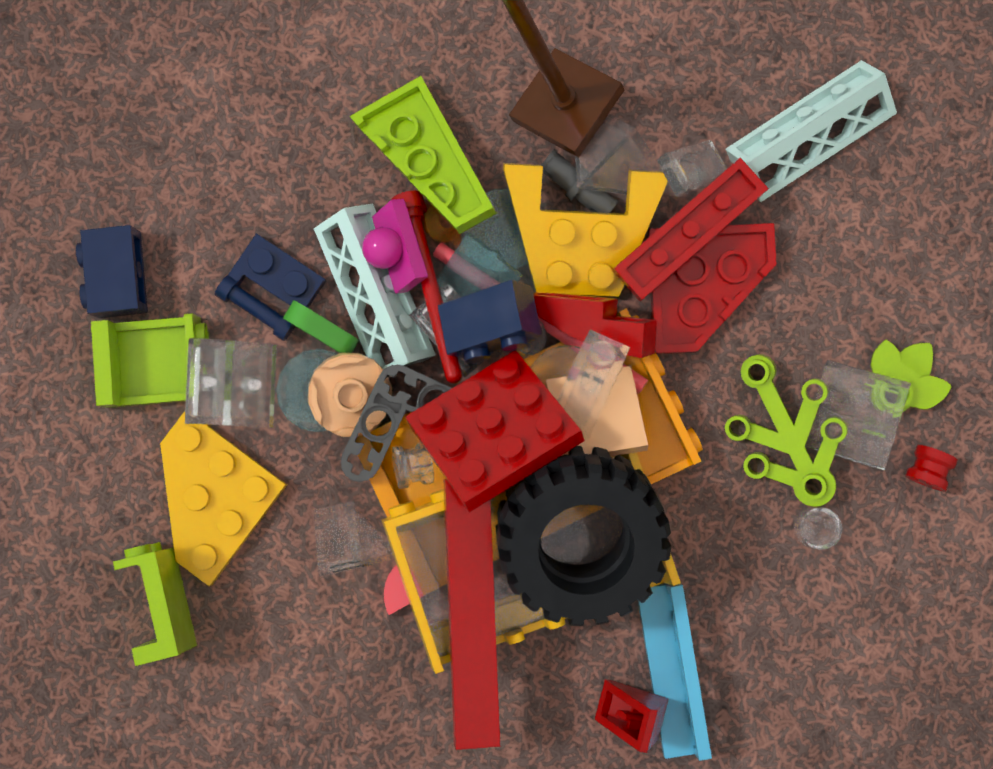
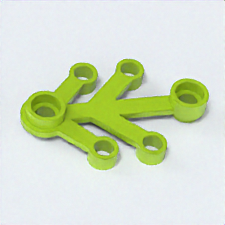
(790, 437)

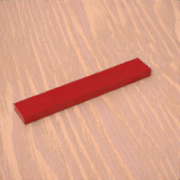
(471, 623)

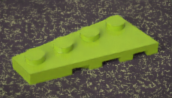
(424, 149)

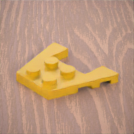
(575, 248)

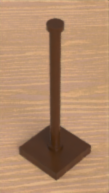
(566, 96)

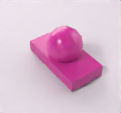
(395, 246)

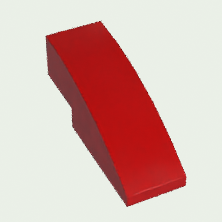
(580, 313)

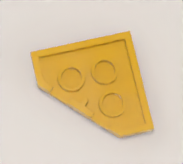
(212, 497)

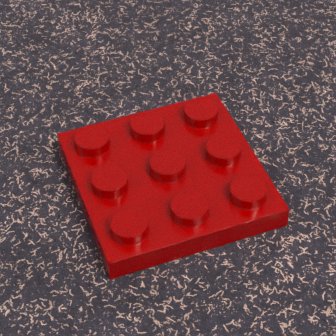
(494, 430)

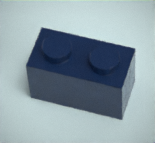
(112, 271)
(490, 321)

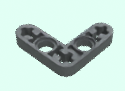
(393, 406)

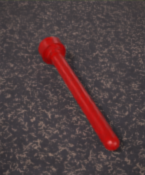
(416, 208)

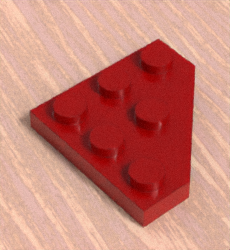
(711, 286)

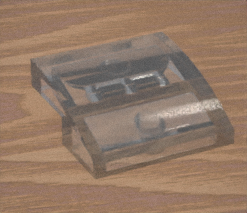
(230, 383)
(868, 405)

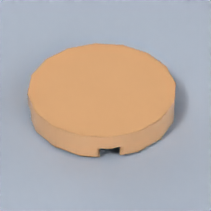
(342, 390)

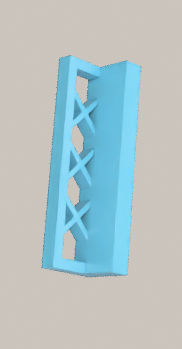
(674, 672)

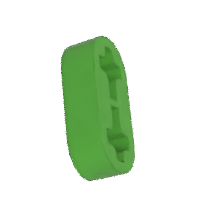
(320, 328)

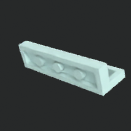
(812, 121)
(392, 311)

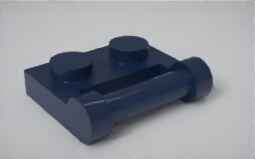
(275, 273)

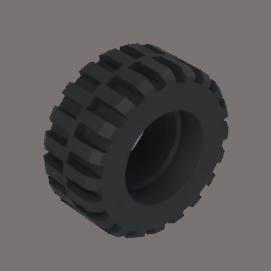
(595, 587)

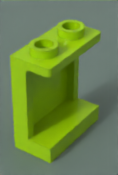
(143, 360)
(166, 602)

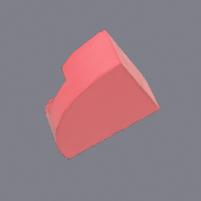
(394, 592)

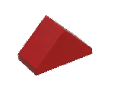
(631, 714)

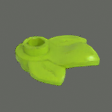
(913, 366)

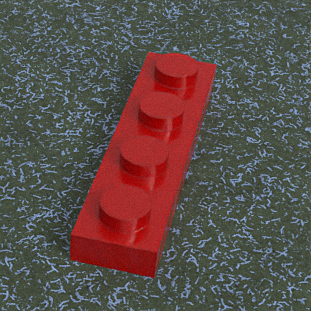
(690, 229)

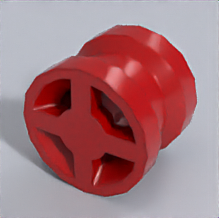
(931, 467)

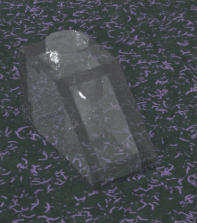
(592, 379)

